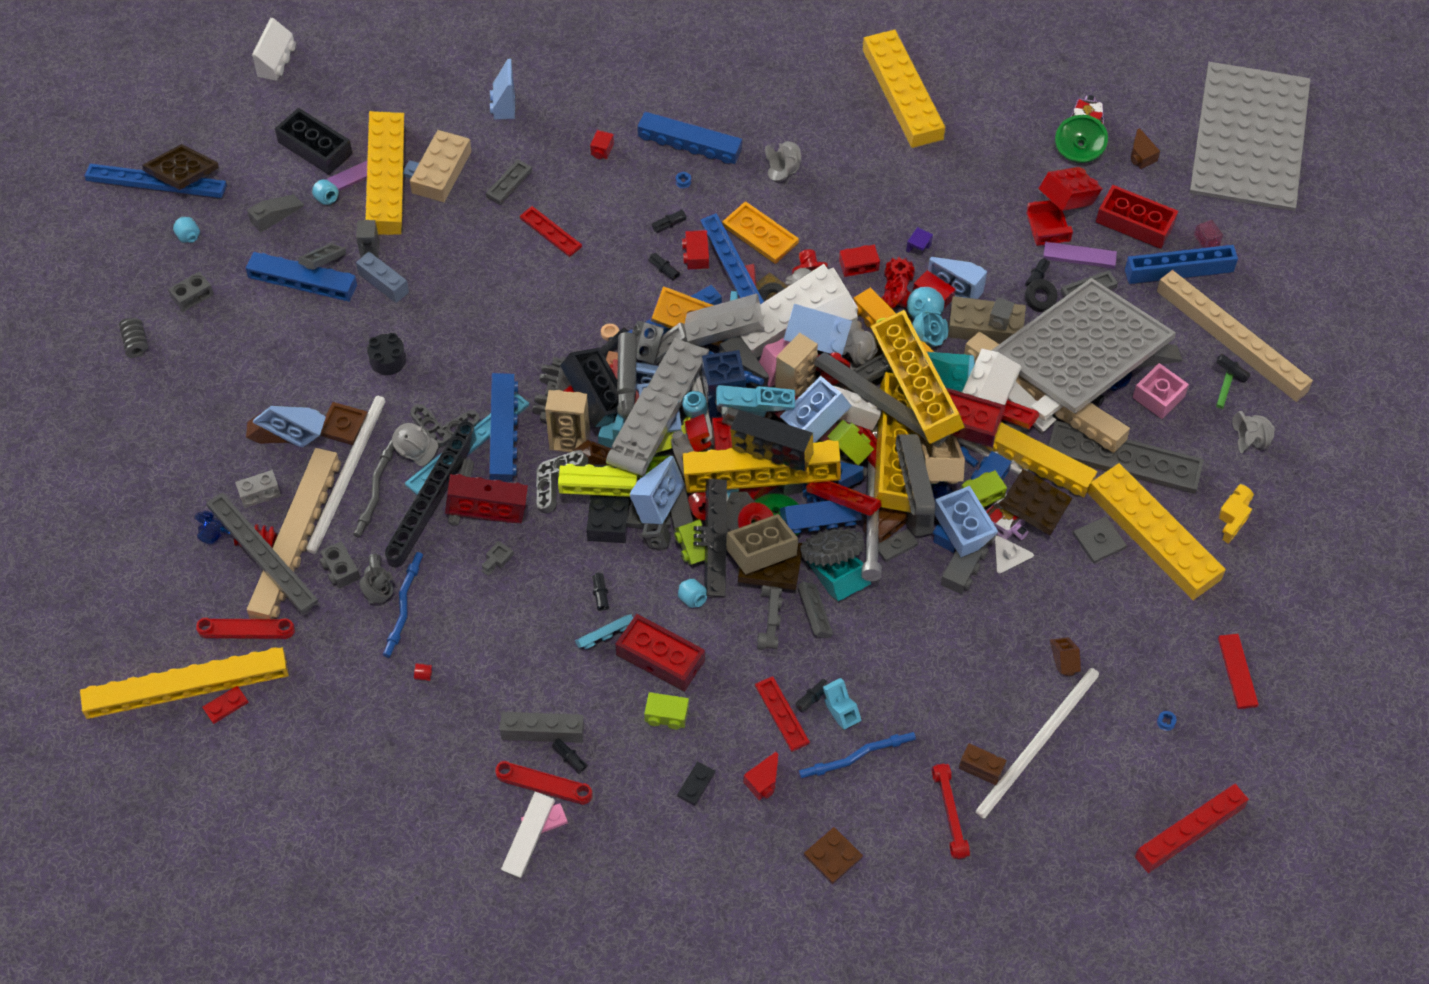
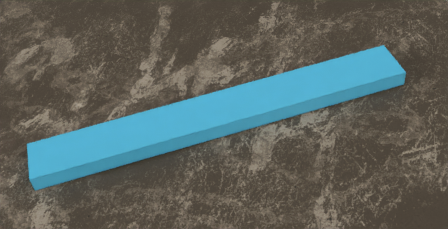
(482, 433)

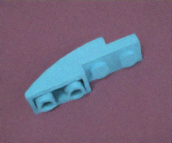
(757, 399)

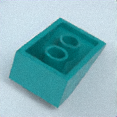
(951, 368)
(842, 578)

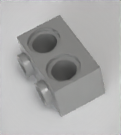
(258, 489)

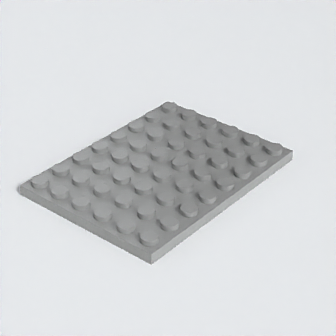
(1084, 344)

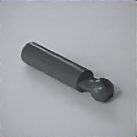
(626, 373)

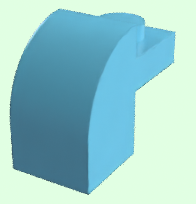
(609, 432)
(840, 705)

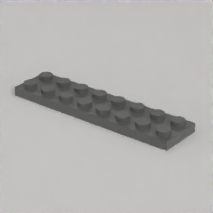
(1139, 459)

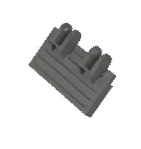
(553, 383)

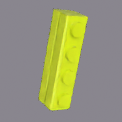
(596, 480)

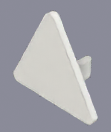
(1009, 554)

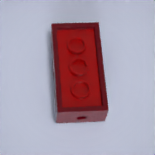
(980, 418)
(486, 499)
(660, 652)

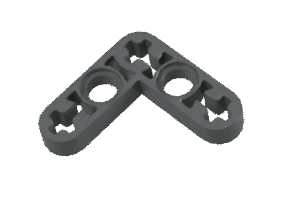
(445, 430)
(546, 475)

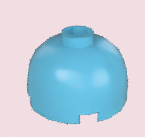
(924, 299)
(931, 331)

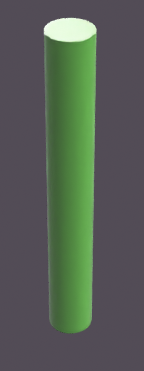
(1224, 391)

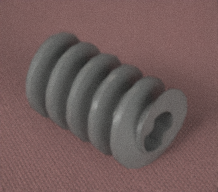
(133, 337)

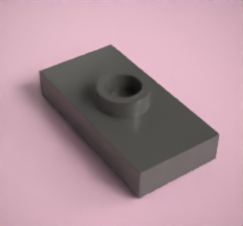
(897, 545)

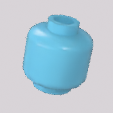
(325, 192)
(186, 229)
(694, 404)
(692, 593)

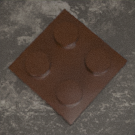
(343, 423)
(833, 855)

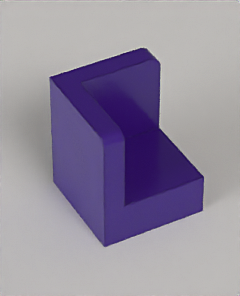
(919, 239)

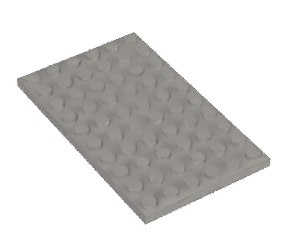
(1250, 136)

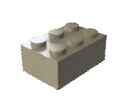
(762, 543)

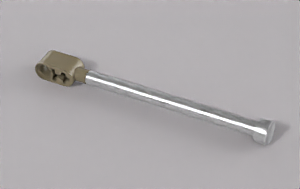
(872, 569)

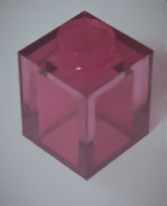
(1208, 234)

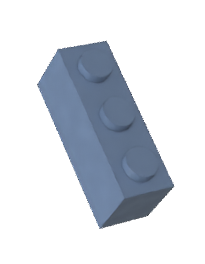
(382, 277)

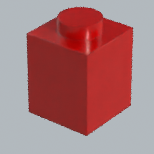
(602, 144)

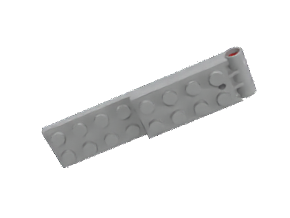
(656, 408)

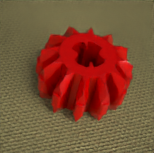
(899, 267)

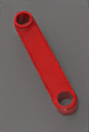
(245, 628)
(543, 783)
(959, 848)

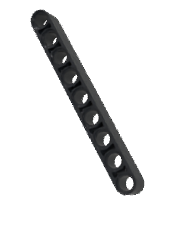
(430, 502)

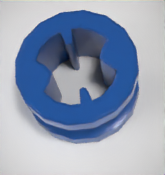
(686, 176)
(1170, 715)

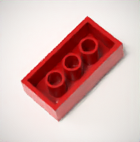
(1136, 216)

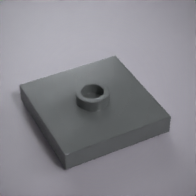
(1099, 539)

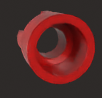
(422, 672)

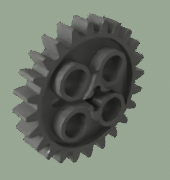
(832, 546)

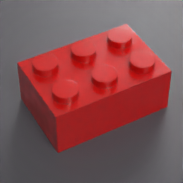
(1070, 188)

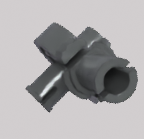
(376, 582)

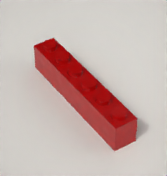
(1191, 828)

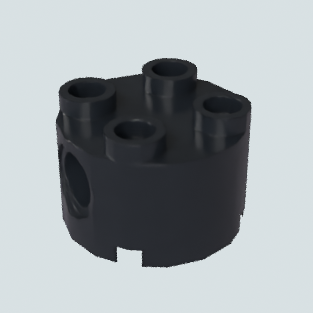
(386, 354)

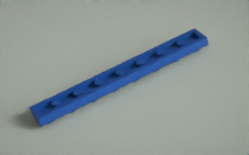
(141, 179)
(729, 257)

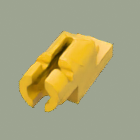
(1236, 511)

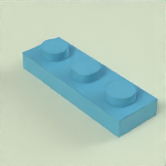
(604, 632)

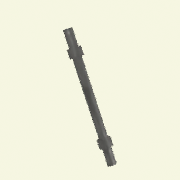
(365, 518)

